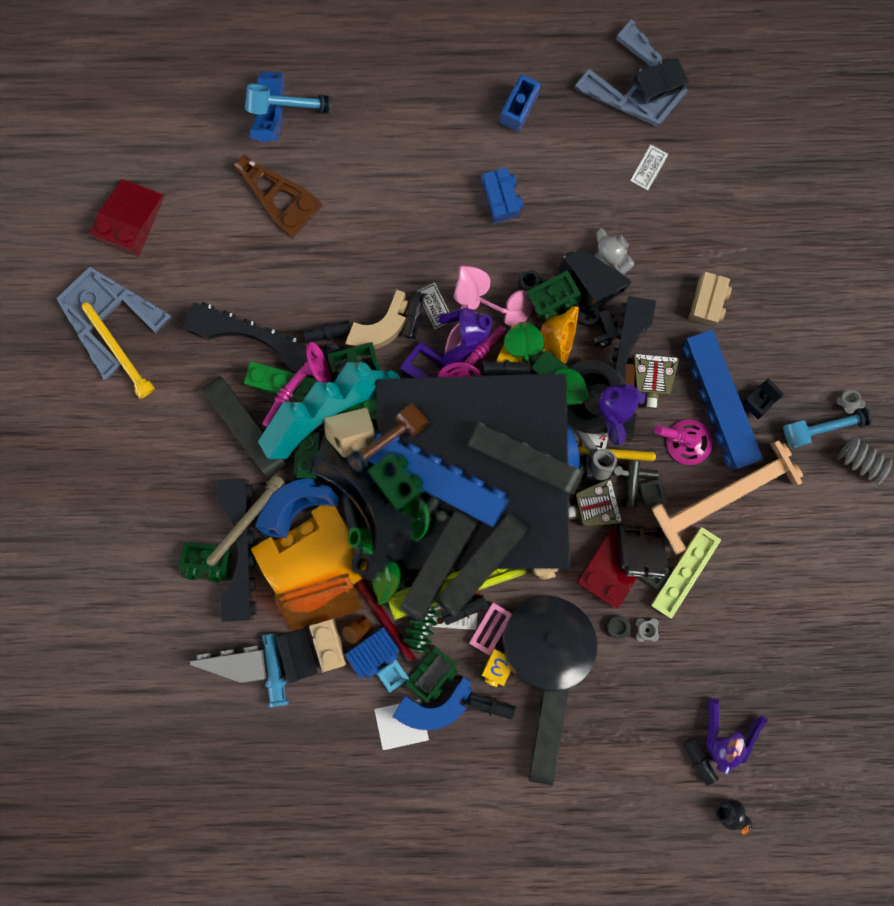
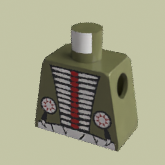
(654, 377)
(596, 506)

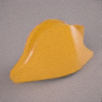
(560, 334)

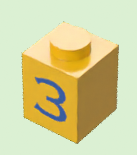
(496, 669)

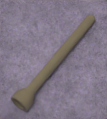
(273, 485)

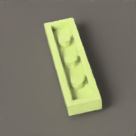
(685, 572)

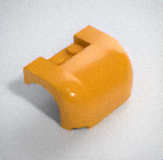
(309, 553)

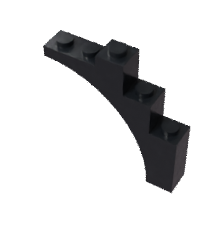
(386, 525)

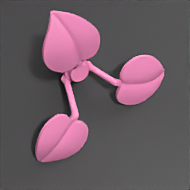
(475, 283)

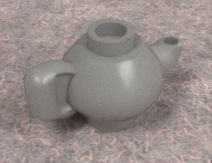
(613, 251)

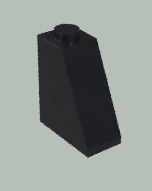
(594, 279)

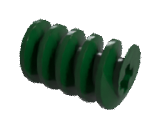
(421, 630)

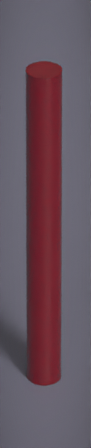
(385, 620)

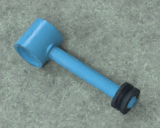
(259, 99)
(800, 434)

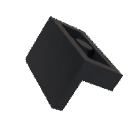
(297, 655)

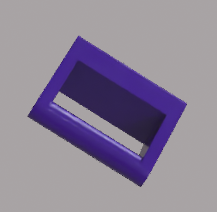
(411, 371)

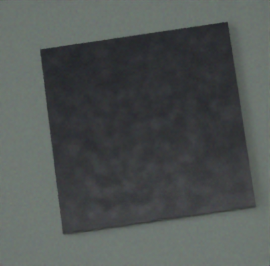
(518, 405)

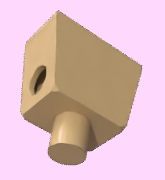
(350, 431)

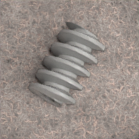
(866, 459)

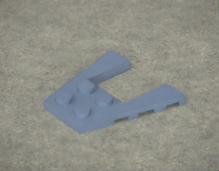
(631, 103)
(104, 298)

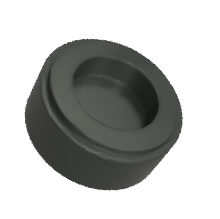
(618, 627)

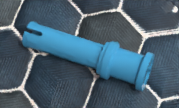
(275, 681)

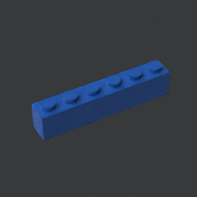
(721, 400)
(448, 482)

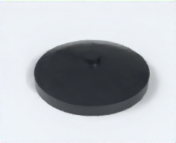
(549, 644)

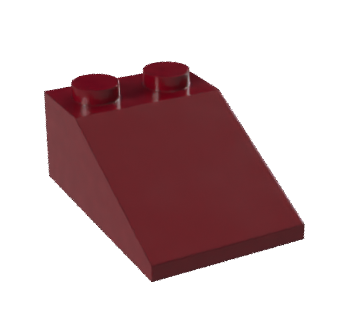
(127, 217)
(603, 573)

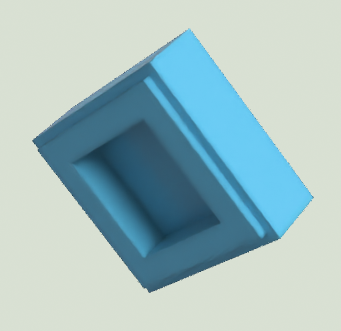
(392, 675)

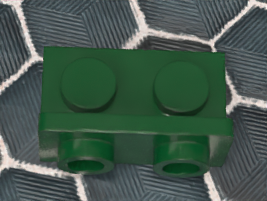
(554, 295)
(194, 563)

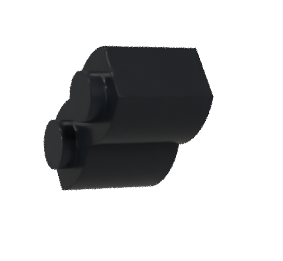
(660, 80)

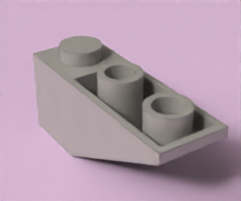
(236, 666)

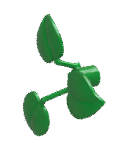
(527, 340)
(388, 583)

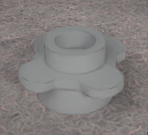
(851, 401)
(653, 630)

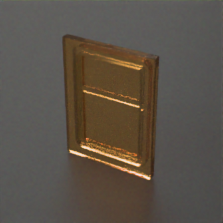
(319, 602)

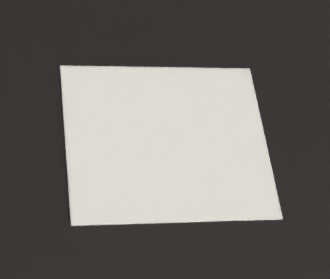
(393, 732)

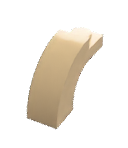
(383, 331)

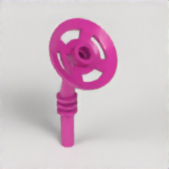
(476, 354)
(314, 366)
(686, 441)

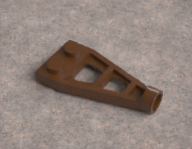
(297, 214)

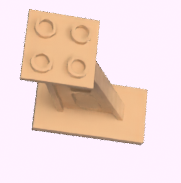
(728, 494)

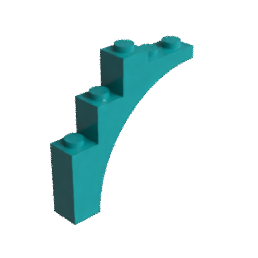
(325, 399)

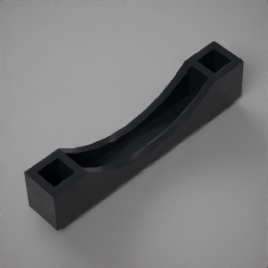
(637, 319)
(210, 324)
(237, 600)

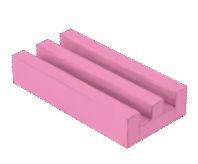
(481, 646)

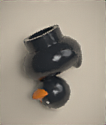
(733, 816)

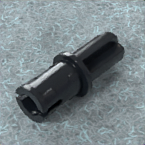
(472, 607)
(491, 706)
(700, 761)

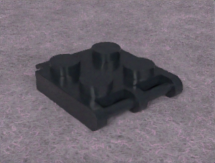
(642, 553)

